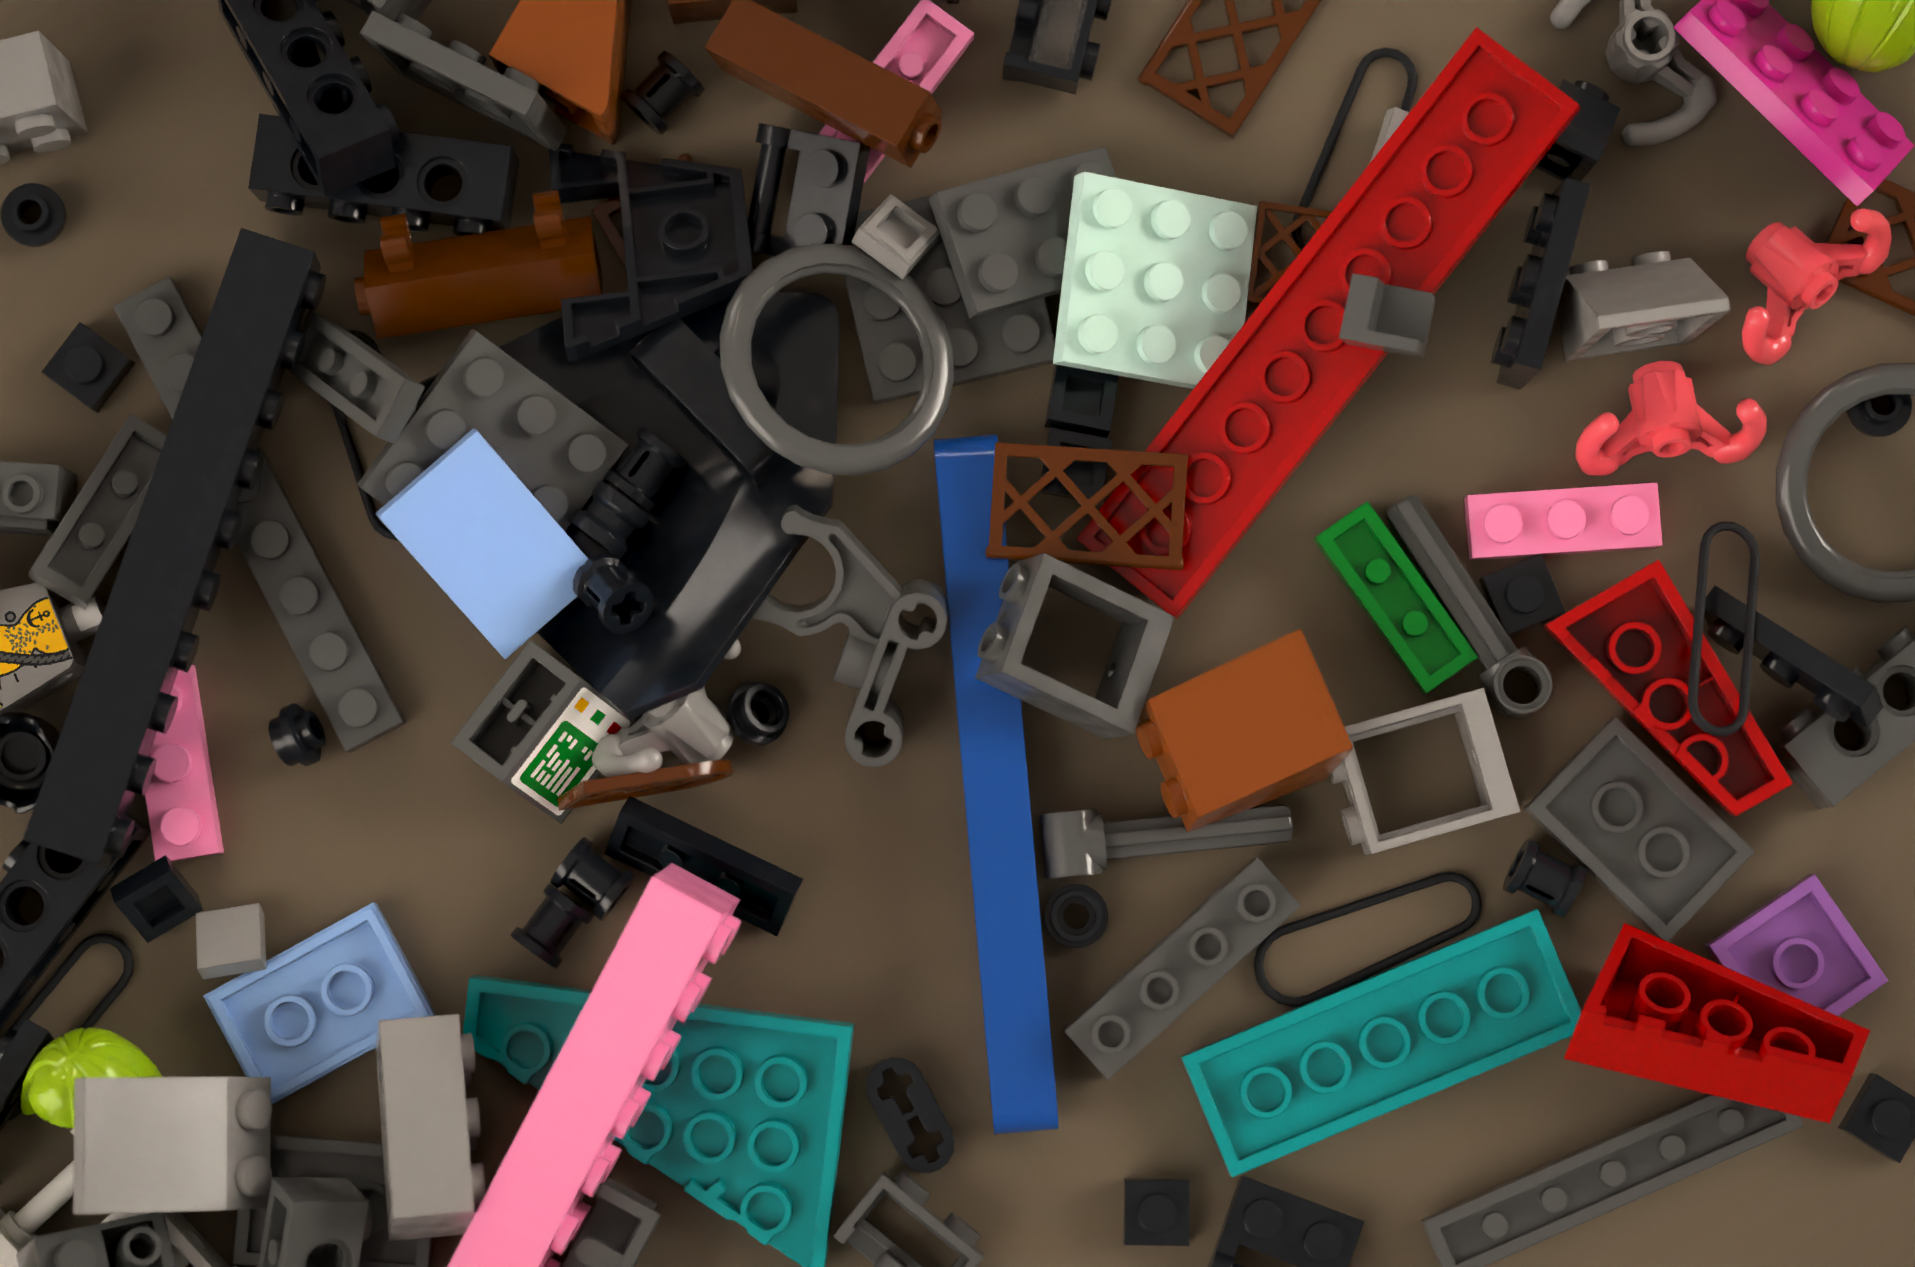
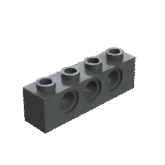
(1824, 767)
(1181, 967)
(312, 1213)

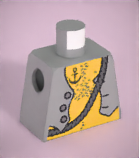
(41, 643)

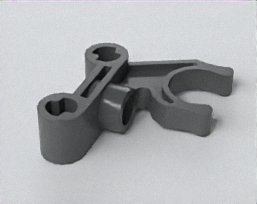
(878, 634)

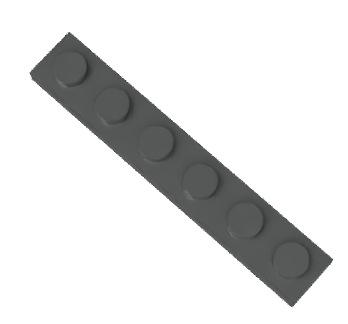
(1600, 1179)

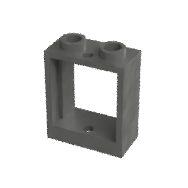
(1128, 670)

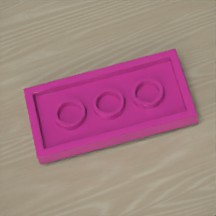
(1798, 91)

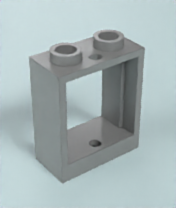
(1484, 758)

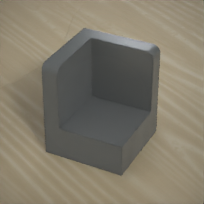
(1387, 317)

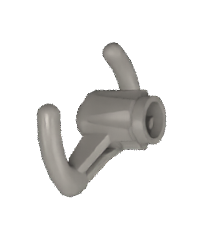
(1640, 53)
(687, 727)

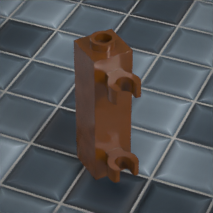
(826, 81)
(478, 275)

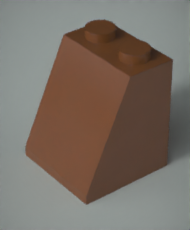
(574, 55)
(1244, 733)

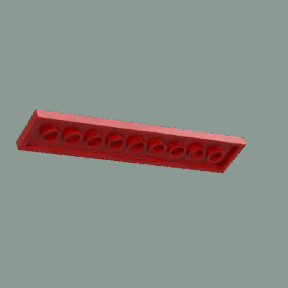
(1286, 367)

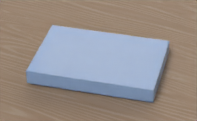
(486, 542)
(318, 1002)

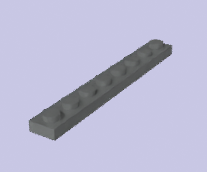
(274, 542)

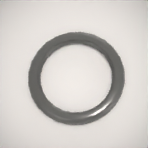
(769, 426)
(1792, 484)

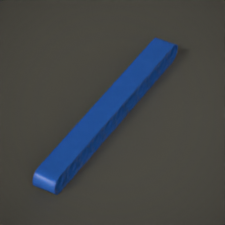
(995, 804)

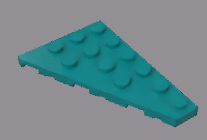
(735, 1117)

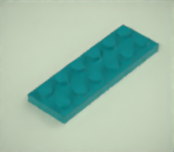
(1383, 1042)

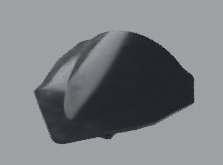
(718, 520)

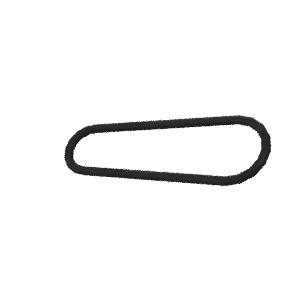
(1342, 114)
(1355, 906)

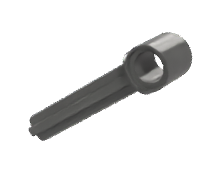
(1468, 609)
(1082, 843)

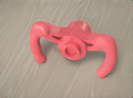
(1804, 276)
(1666, 423)

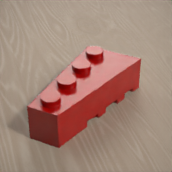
(1639, 651)
(1713, 1031)

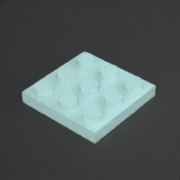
(1151, 280)

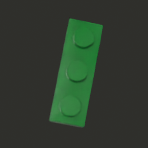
(1395, 598)

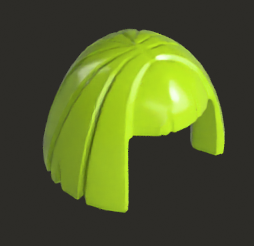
(1866, 32)
(78, 1054)

